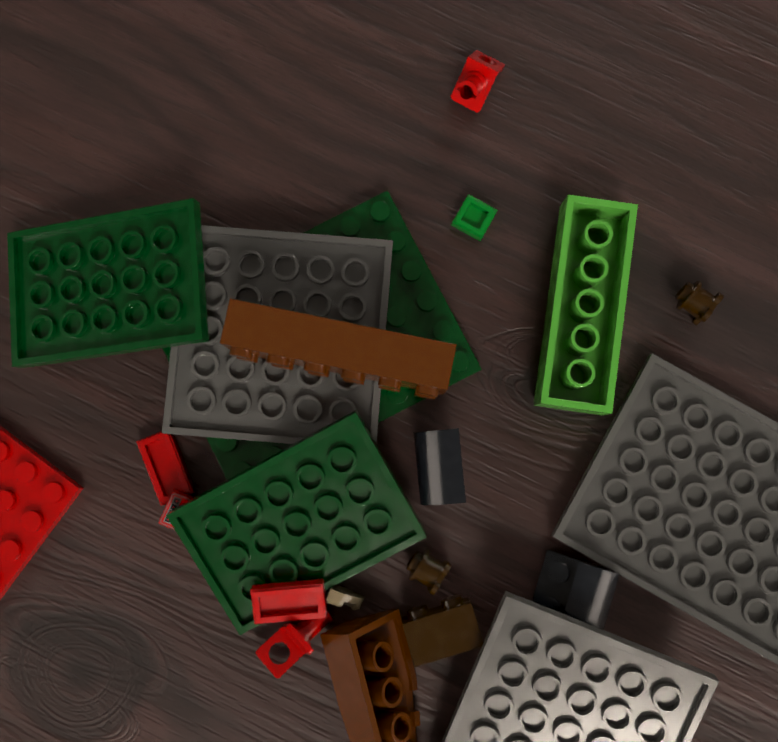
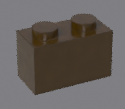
(441, 630)

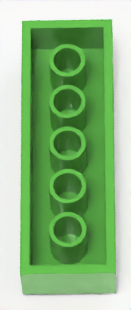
(586, 305)

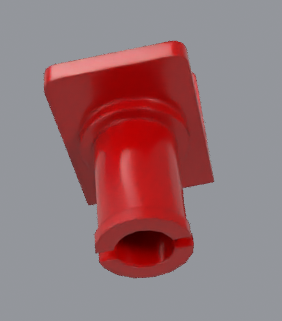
(476, 80)
(296, 638)

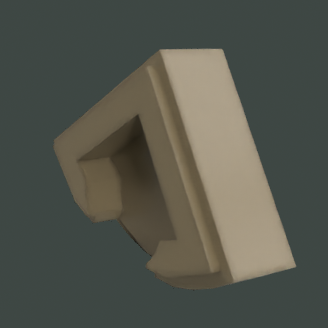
(339, 595)

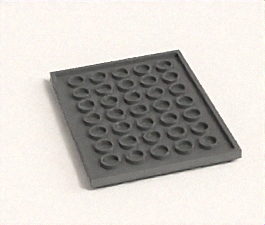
(686, 503)

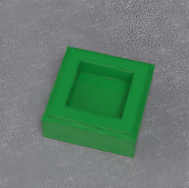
(474, 217)

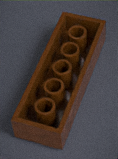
(337, 347)

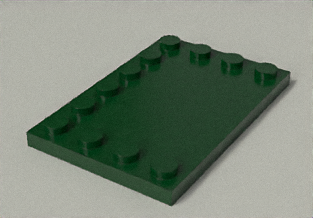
(107, 285)
(298, 516)

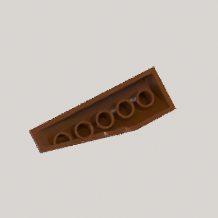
(373, 678)

